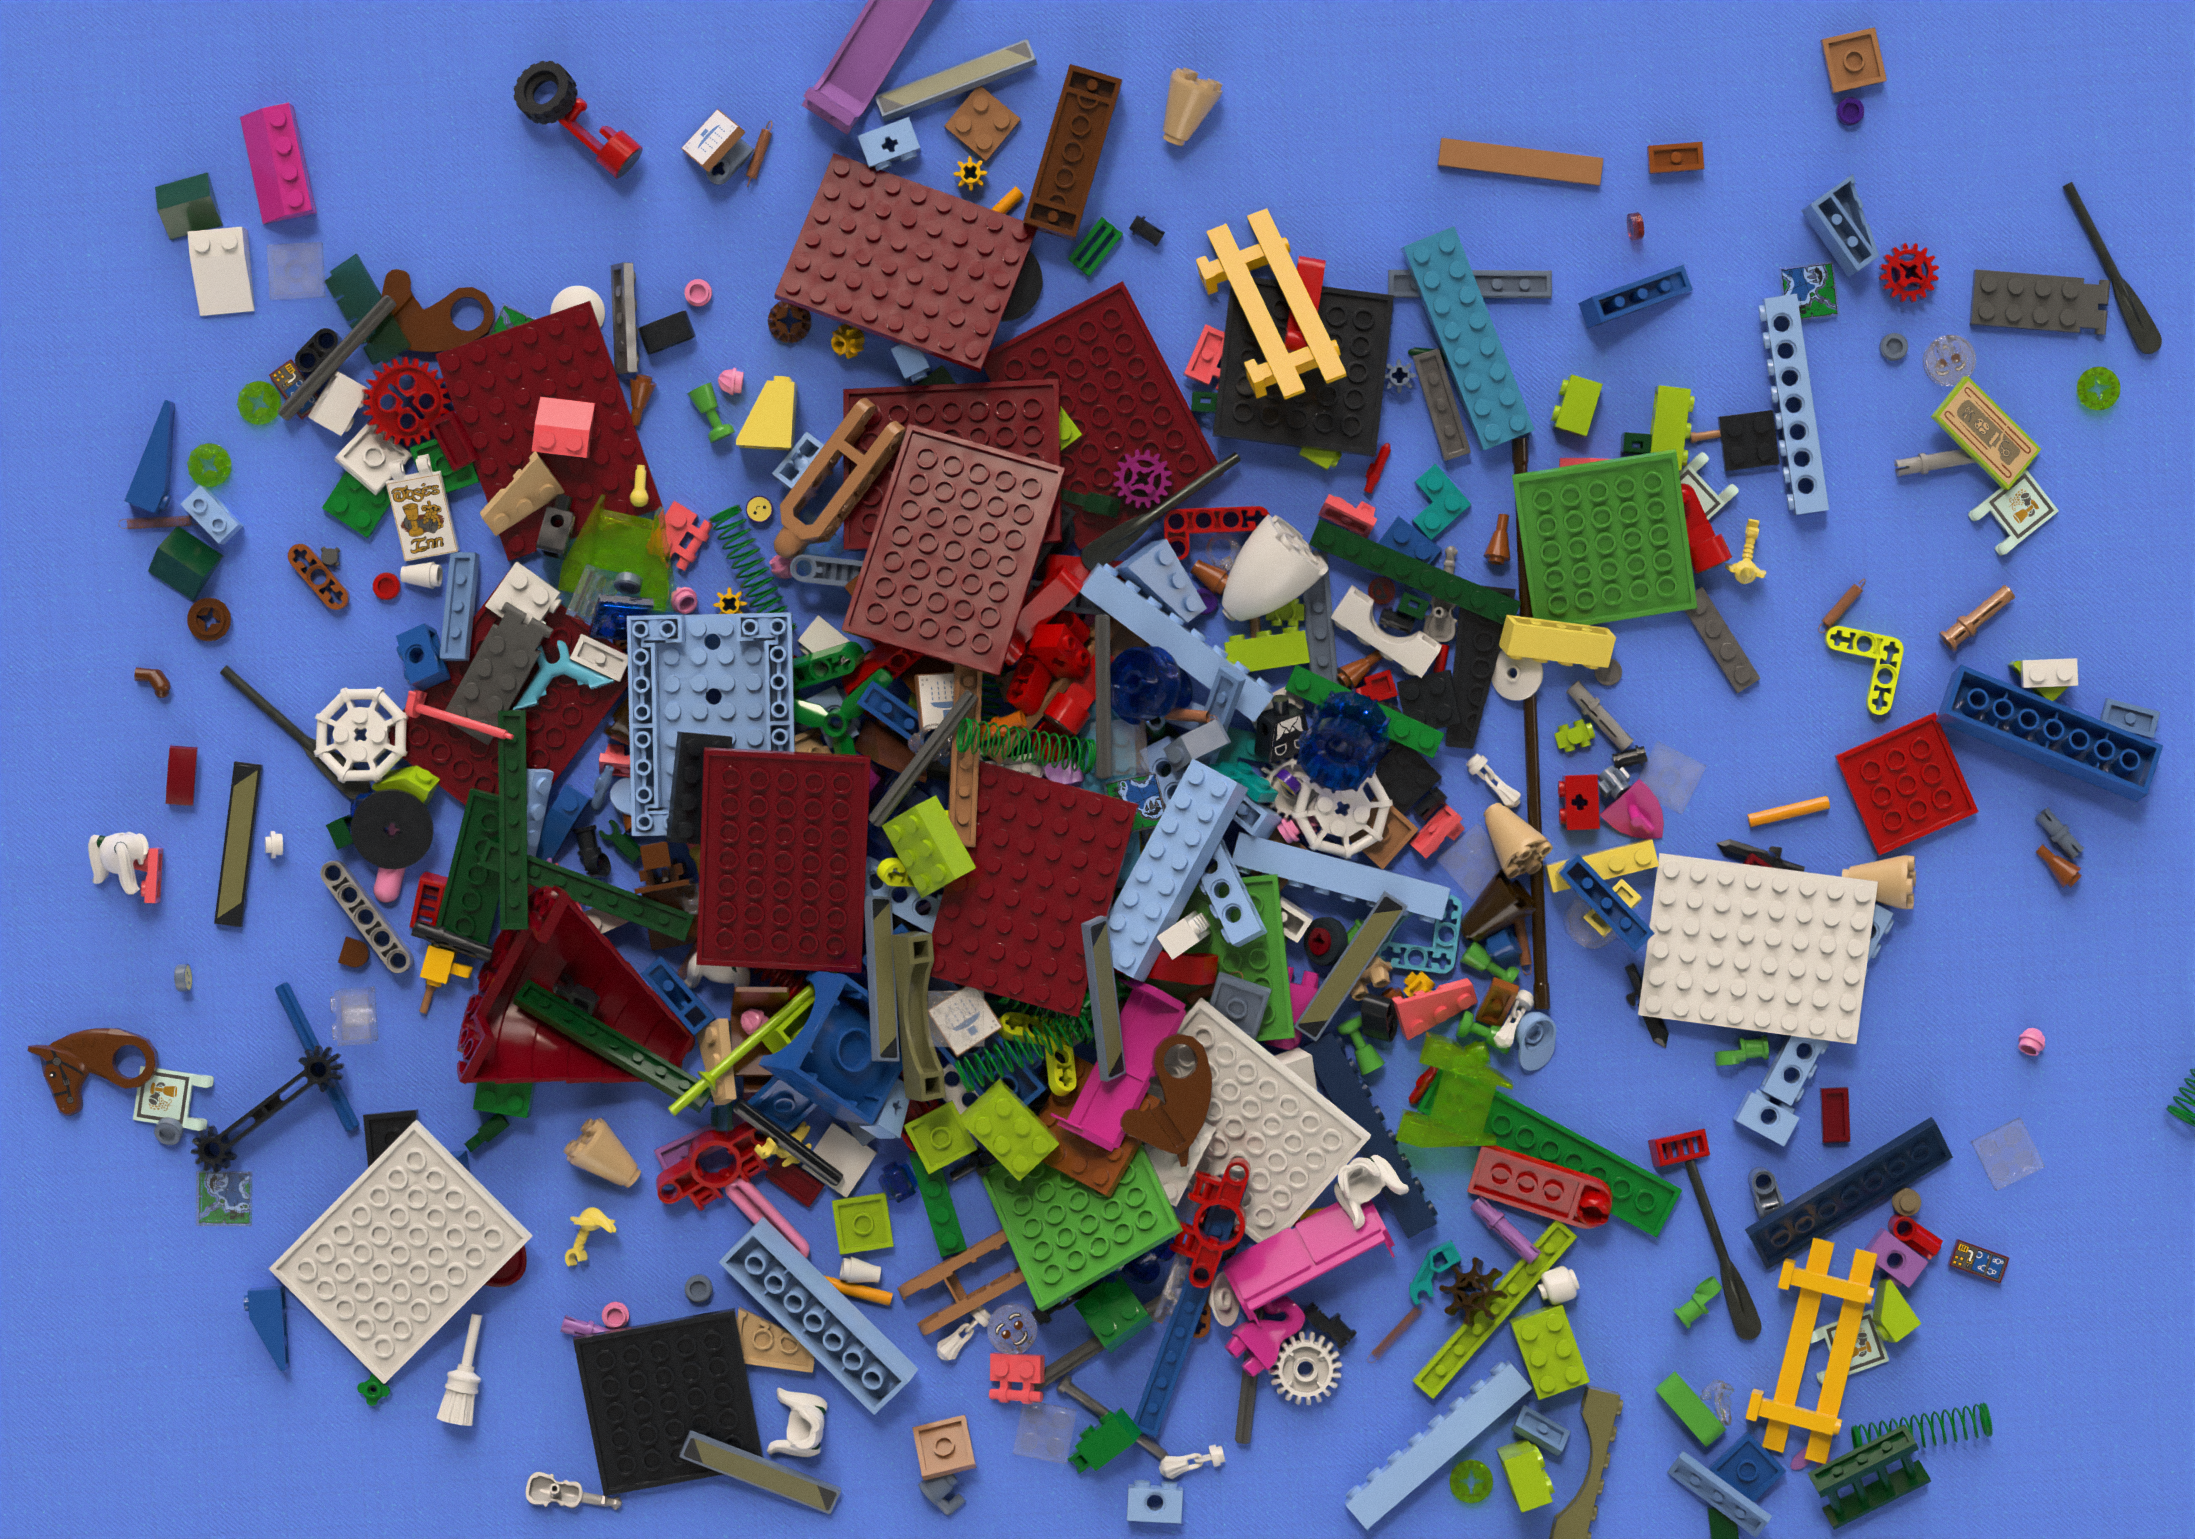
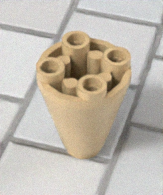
(1188, 104)
(1515, 841)
(1894, 877)
(602, 1154)

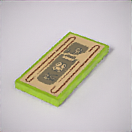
(1986, 432)

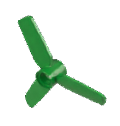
(817, 716)

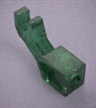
(1093, 502)

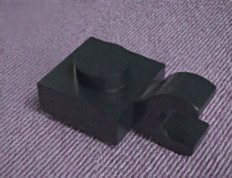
(579, 996)

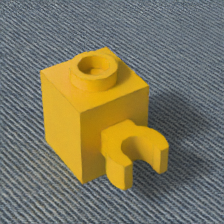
(440, 965)

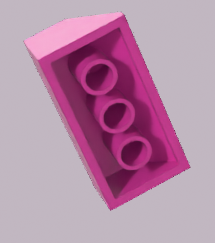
(278, 163)

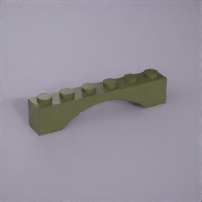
(912, 966)
(1599, 1412)

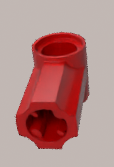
(1915, 1236)

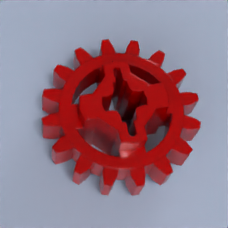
(1915, 263)

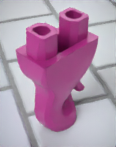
(1301, 996)
(1265, 1341)

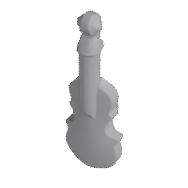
(1440, 623)
(544, 1489)

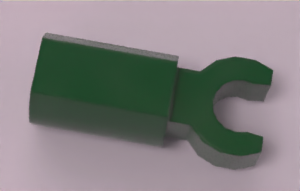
(1156, 728)
(622, 843)
(487, 1131)

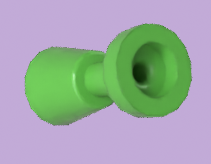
(706, 402)
(1479, 959)
(1467, 1025)
(1366, 1055)

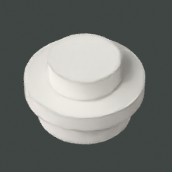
(274, 844)

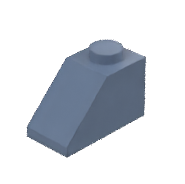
(1197, 745)

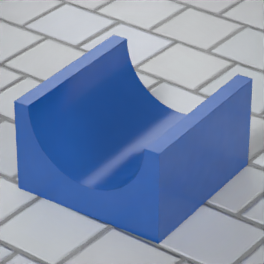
(833, 1054)

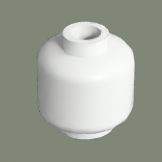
(1558, 1285)

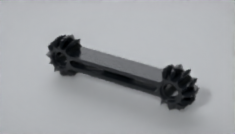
(267, 1108)

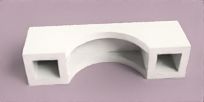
(1412, 652)
(1184, 934)

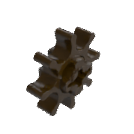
(1470, 1283)

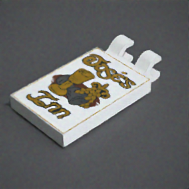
(421, 510)

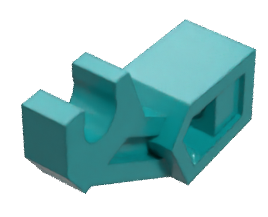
(1423, 1277)

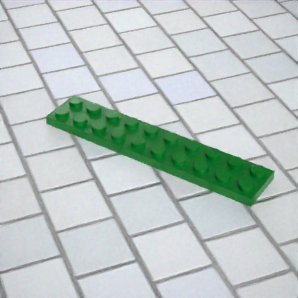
(1636, 1193)

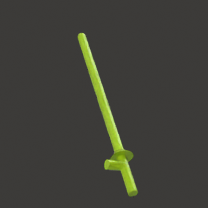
(708, 1079)

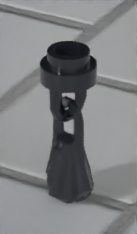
(1044, 1317)

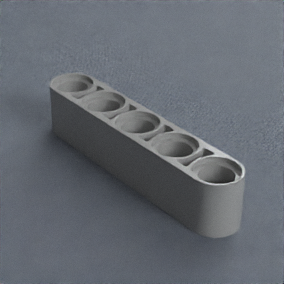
(354, 911)

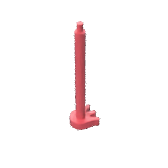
(415, 707)

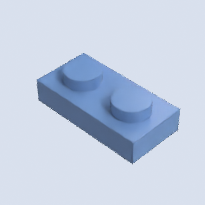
(2130, 717)
(1540, 1430)

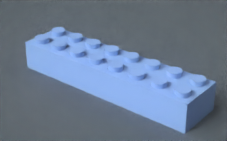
(1171, 866)
(818, 1315)

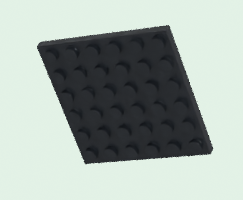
(1327, 416)
(655, 1386)

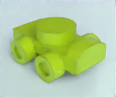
(1292, 612)
(1580, 733)

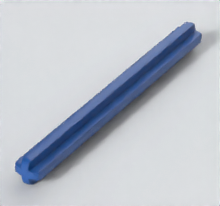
(309, 1041)

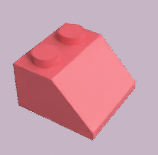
(563, 427)

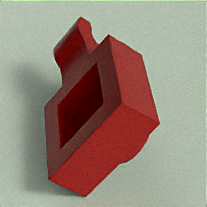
(1378, 686)

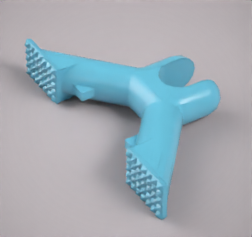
(565, 666)

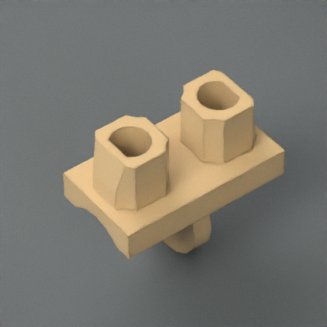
(1376, 973)

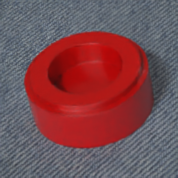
(386, 586)

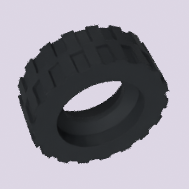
(535, 77)

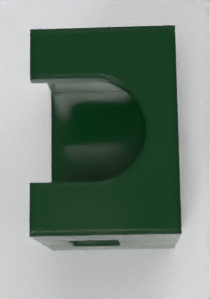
(1199, 407)
(1629, 438)
(1404, 608)
(340, 832)

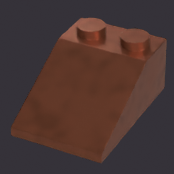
(885, 746)

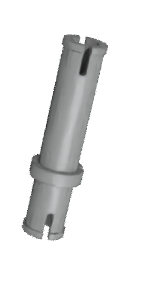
(1925, 463)
(1599, 715)

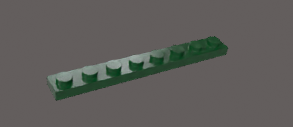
(1413, 572)
(513, 822)
(599, 895)
(608, 1043)

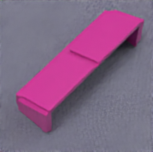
(1144, 1023)
(1302, 1254)

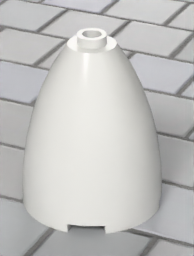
(1270, 571)

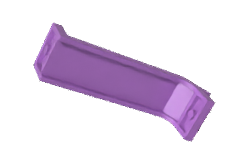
(864, 60)

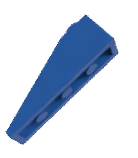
(1635, 296)
(153, 475)
(893, 712)
(1605, 902)

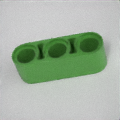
(1690, 1409)

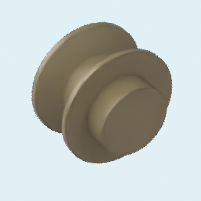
(1906, 1201)

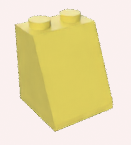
(772, 417)

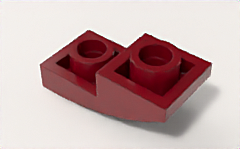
(181, 775)

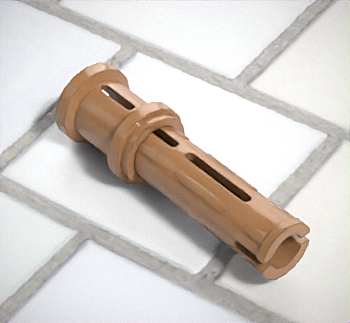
(1967, 625)

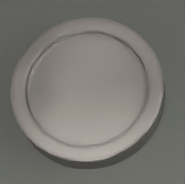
(1609, 675)

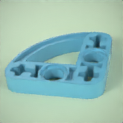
(1437, 947)

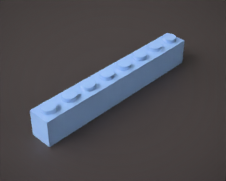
(1166, 631)
(1338, 875)
(1437, 1444)

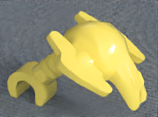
(1745, 570)
(773, 1148)
(589, 1220)

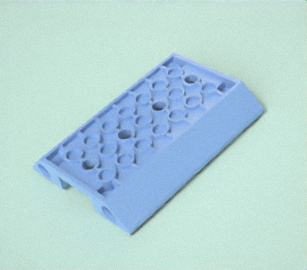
(669, 689)

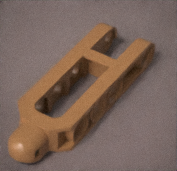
(795, 534)
(963, 1302)

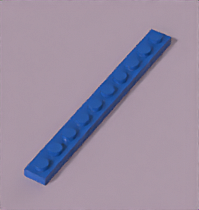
(1179, 1332)

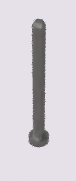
(1066, 1385)

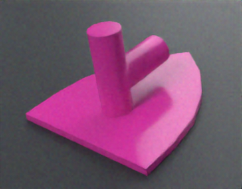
(1636, 813)

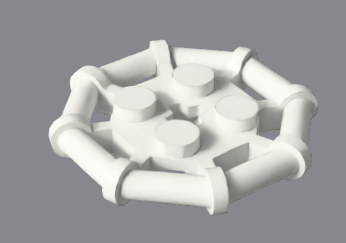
(346, 732)
(1341, 825)

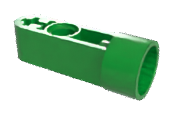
(810, 671)

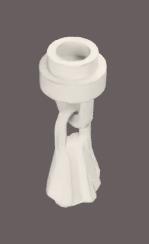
(1508, 795)
(1505, 1036)
(949, 1347)
(1174, 1466)

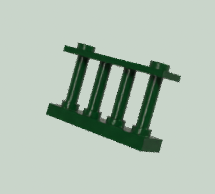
(1862, 1462)

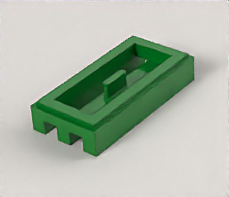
(1109, 228)

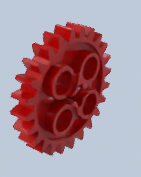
(389, 419)

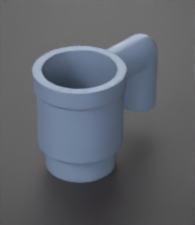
(937, 1488)

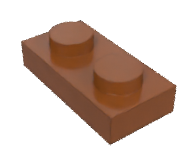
(1675, 157)
(1497, 1002)

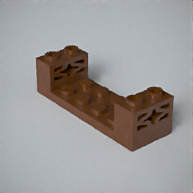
(1072, 152)

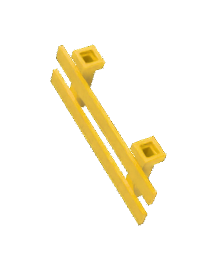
(1235, 267)
(1813, 1283)

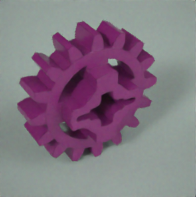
(1135, 468)

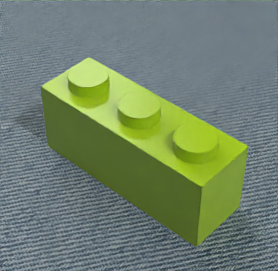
(1669, 421)
(1269, 650)

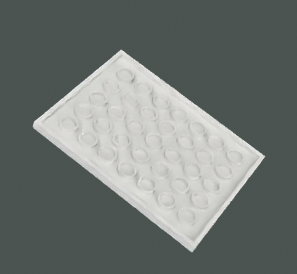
(1758, 948)
(1266, 1117)
(400, 1251)

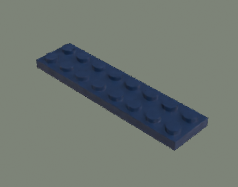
(1849, 1193)

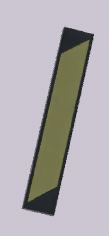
(238, 844)

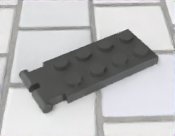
(2038, 302)
(498, 670)

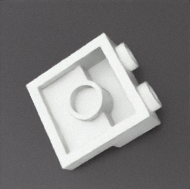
(525, 592)

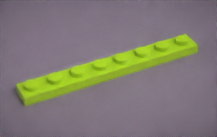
(1516, 1284)

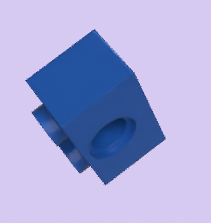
(431, 668)

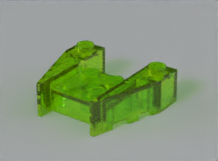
(623, 545)
(1459, 1101)

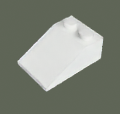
(221, 270)

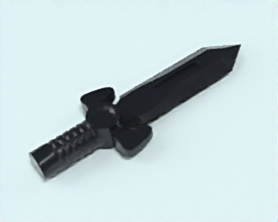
(1741, 851)
(1655, 1025)
(975, 1164)

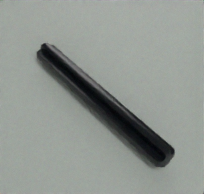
(788, 1142)

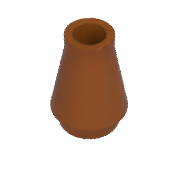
(1211, 576)

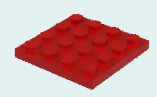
(1906, 783)

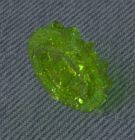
(2104, 377)
(270, 397)
(221, 462)
(1480, 1490)

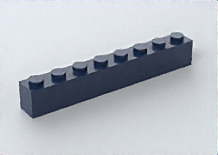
(1352, 1098)

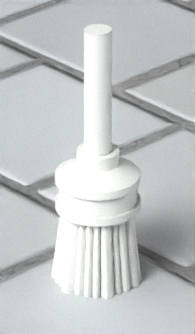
(462, 1383)

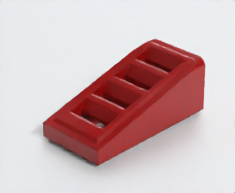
(432, 880)
(1657, 1154)

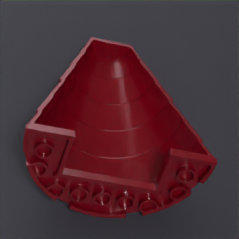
(514, 1046)

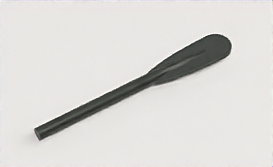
(2133, 311)
(1120, 538)
(349, 788)
(1739, 1302)

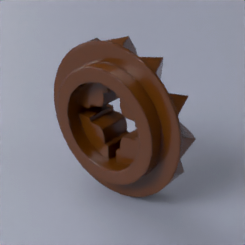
(780, 330)
(198, 626)

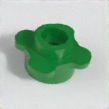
(373, 1397)

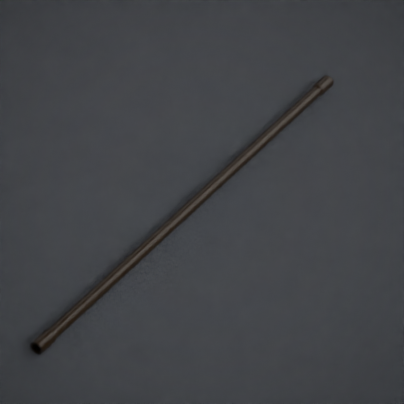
(1541, 986)

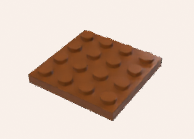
(1080, 1157)

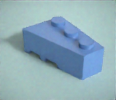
(1843, 227)
(1163, 577)

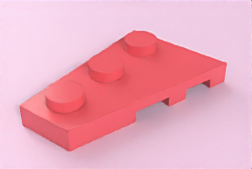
(1431, 1008)

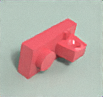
(1358, 520)
(615, 757)
(1442, 824)
(153, 866)

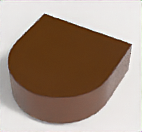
(354, 952)

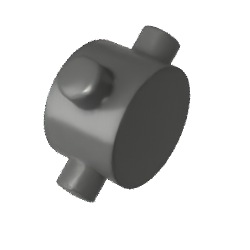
(330, 556)

